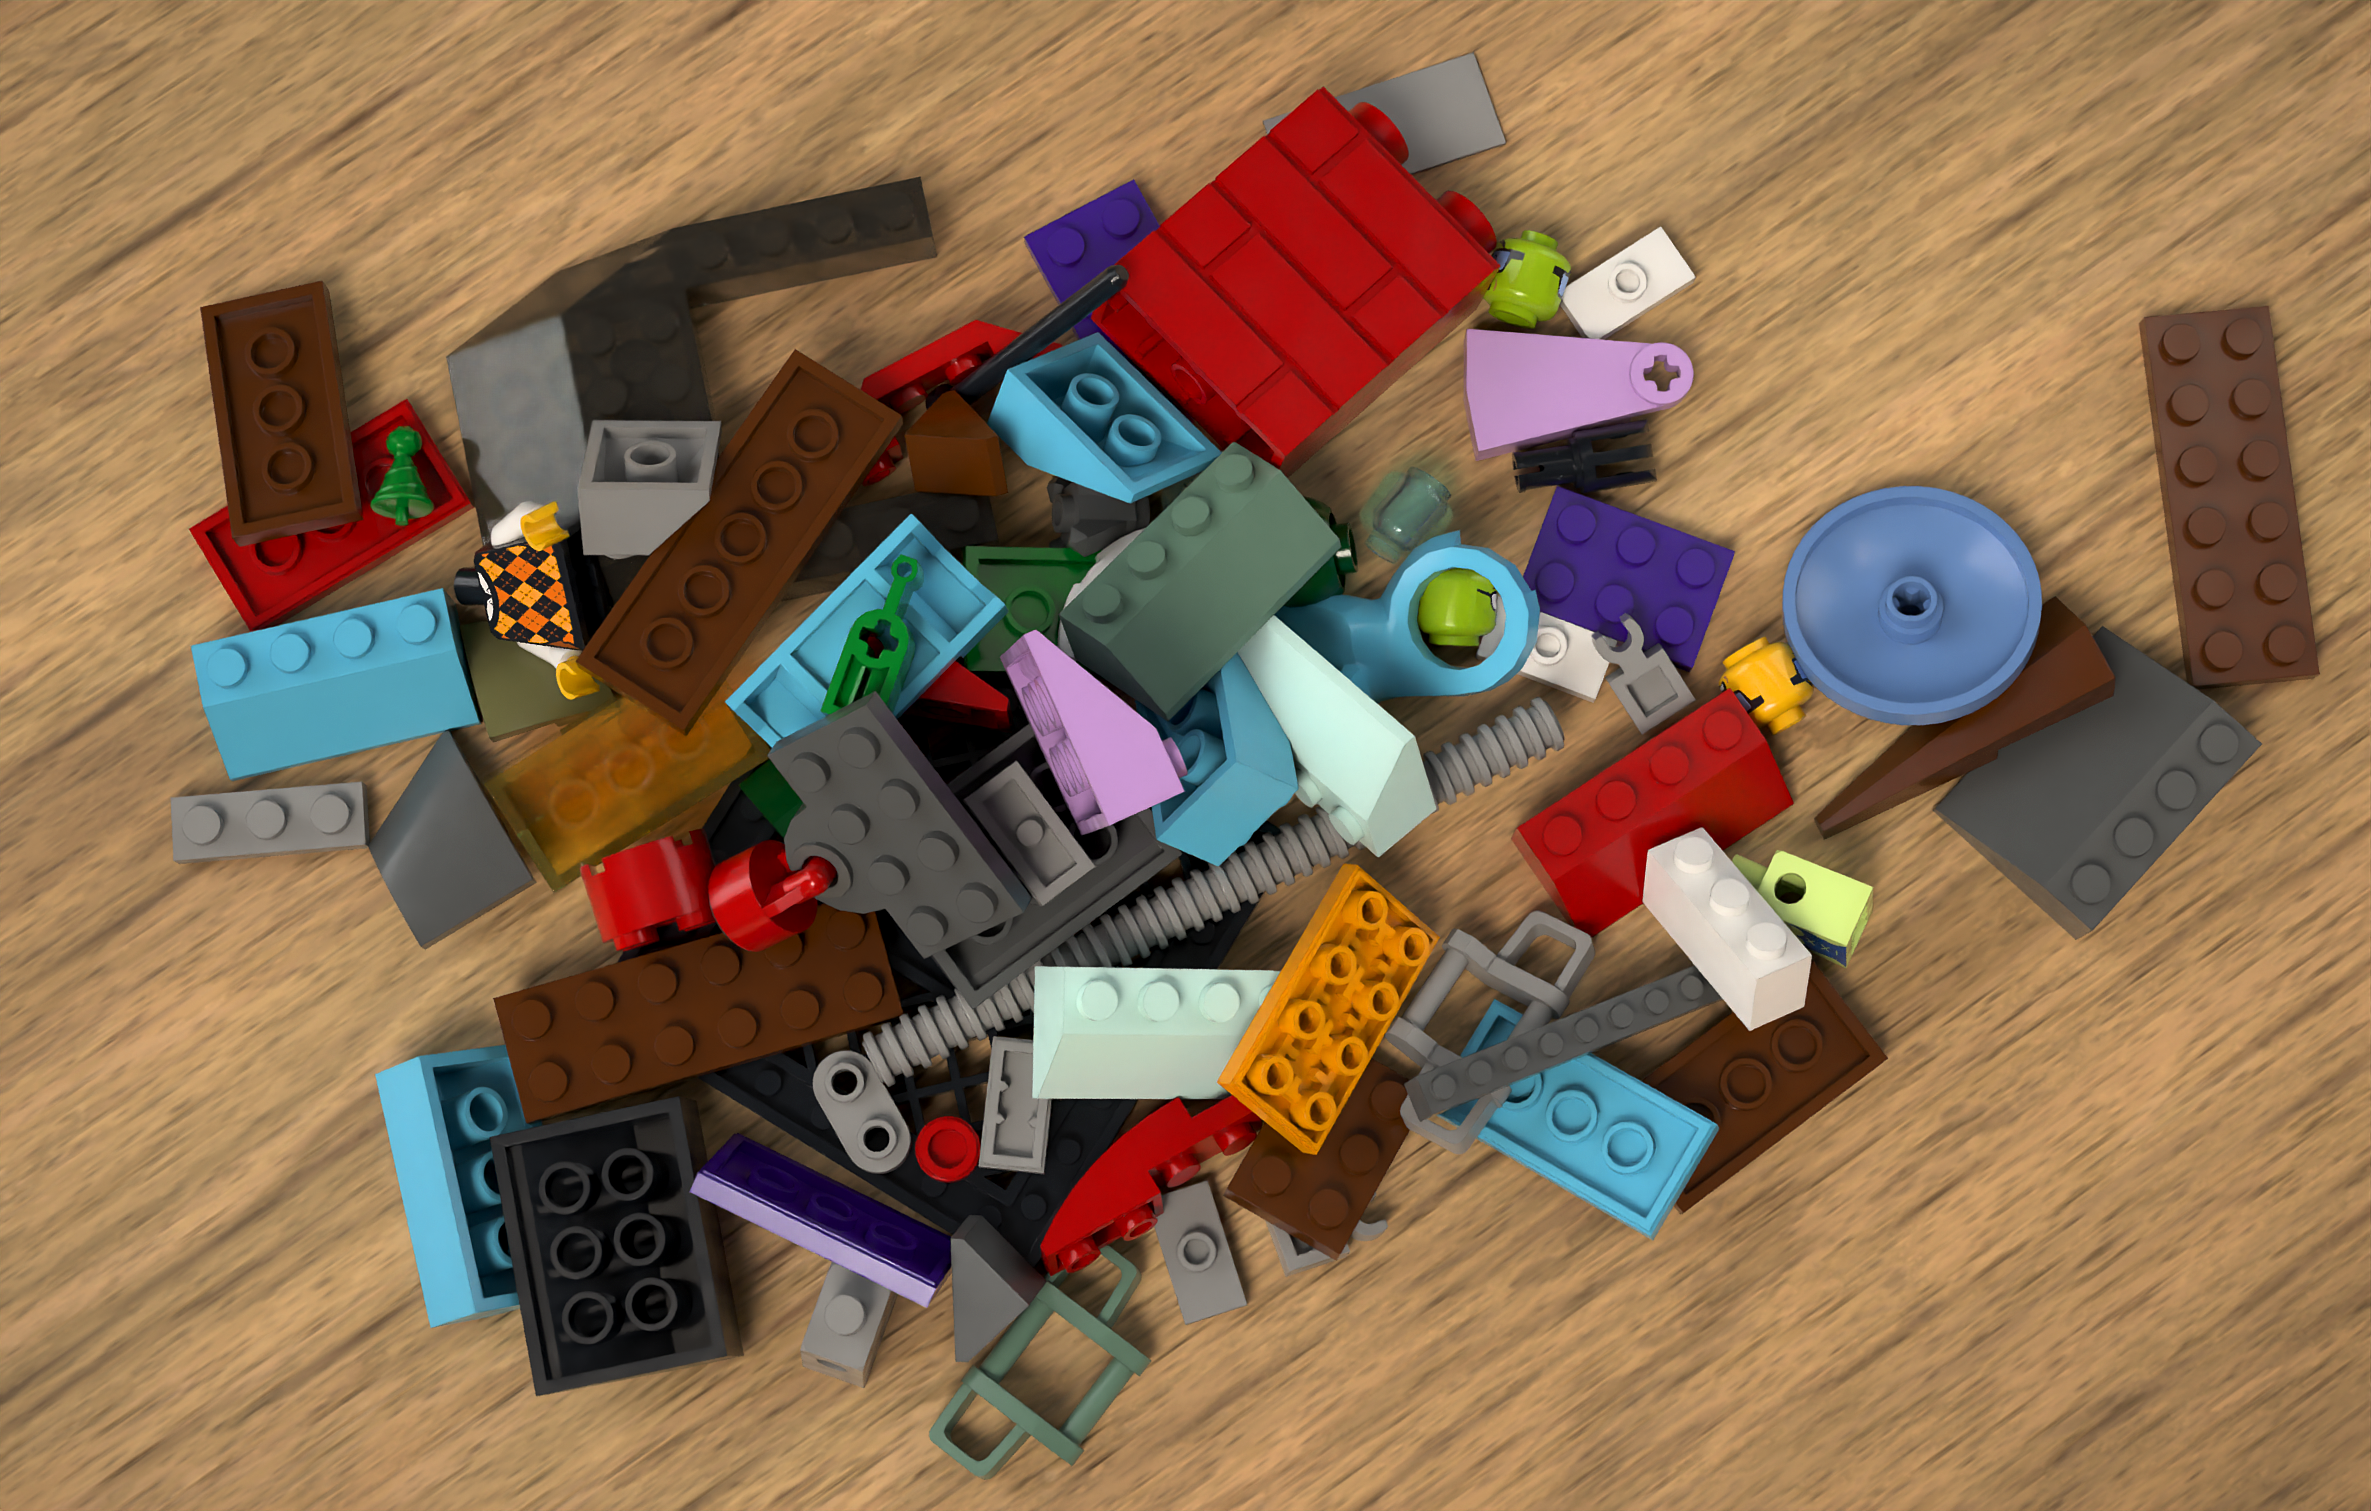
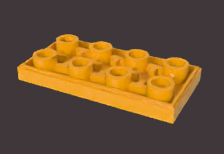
(1328, 1009)

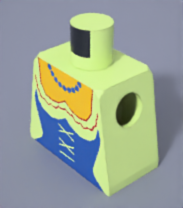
(1831, 907)

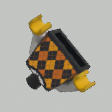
(540, 589)

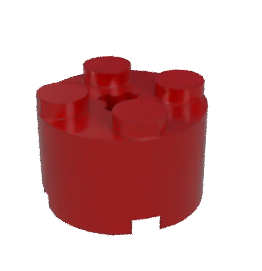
(651, 889)

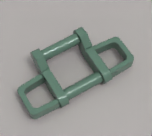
(987, 1377)

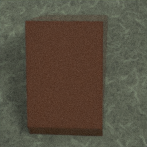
(955, 451)

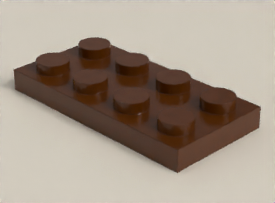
(281, 413)
(1765, 1079)

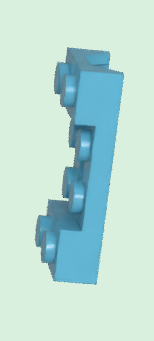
(943, 615)

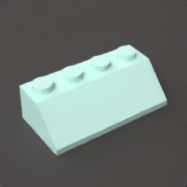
(1341, 741)
(1140, 1030)

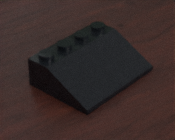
(613, 1249)

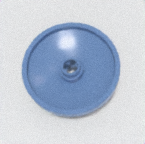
(1911, 605)

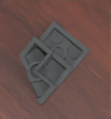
(446, 848)

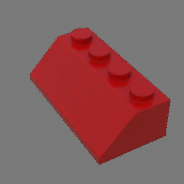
(1694, 775)

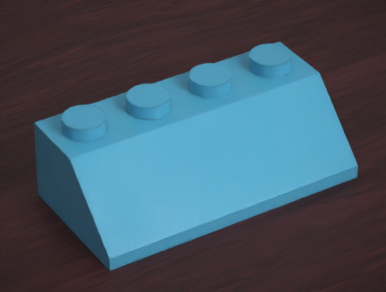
(336, 684)
(439, 1134)

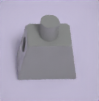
(847, 1326)

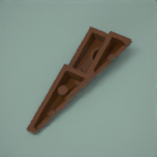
(2057, 682)

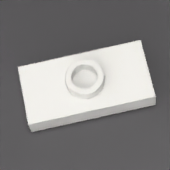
(1626, 286)
(1560, 658)

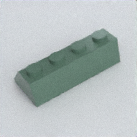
(1198, 582)

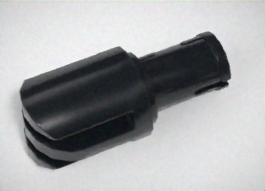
(1577, 462)

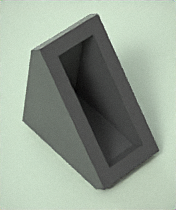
(988, 1285)

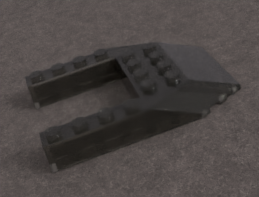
(626, 347)

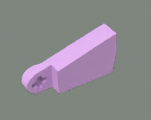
(1544, 387)

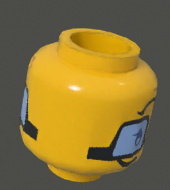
(1768, 684)

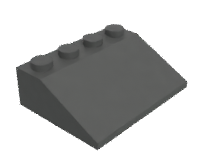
(2101, 792)
(1123, 860)

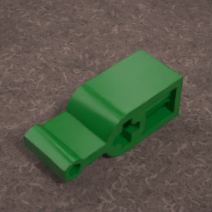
(858, 669)

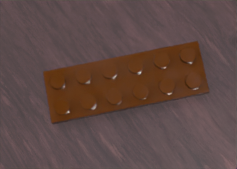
(2228, 498)
(736, 558)
(693, 1012)

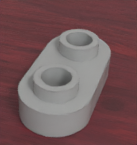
(861, 1111)

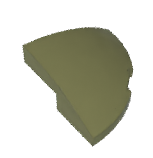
(517, 687)

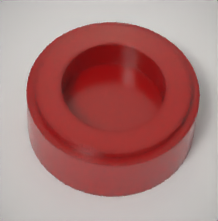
(948, 1149)

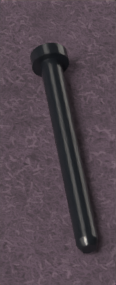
(1037, 336)

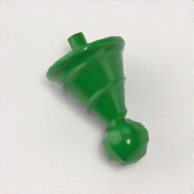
(402, 491)

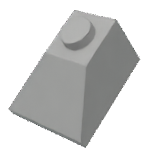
(643, 482)

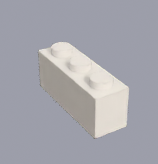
(1726, 928)

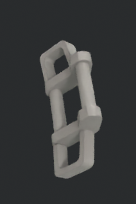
(1501, 974)

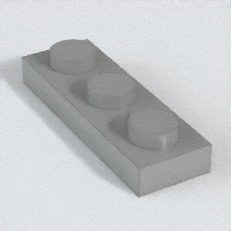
(270, 822)

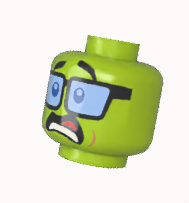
(1528, 281)

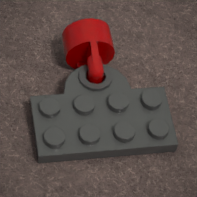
(866, 839)

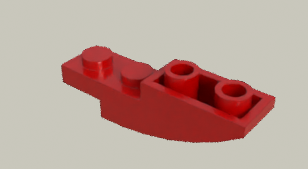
(1121, 1187)

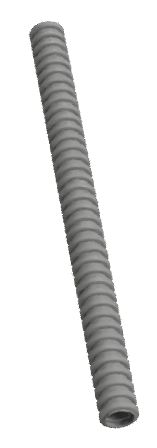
(1206, 895)

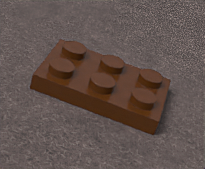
(1327, 1192)

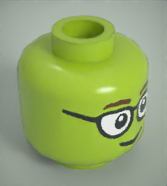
(1458, 608)

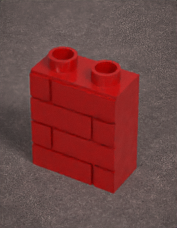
(1300, 283)

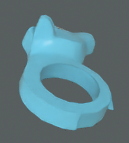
(1380, 639)

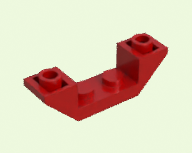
(948, 358)

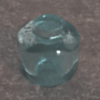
(1405, 513)

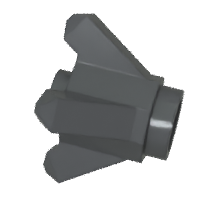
(1090, 518)

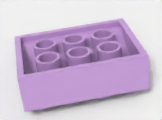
(1094, 743)

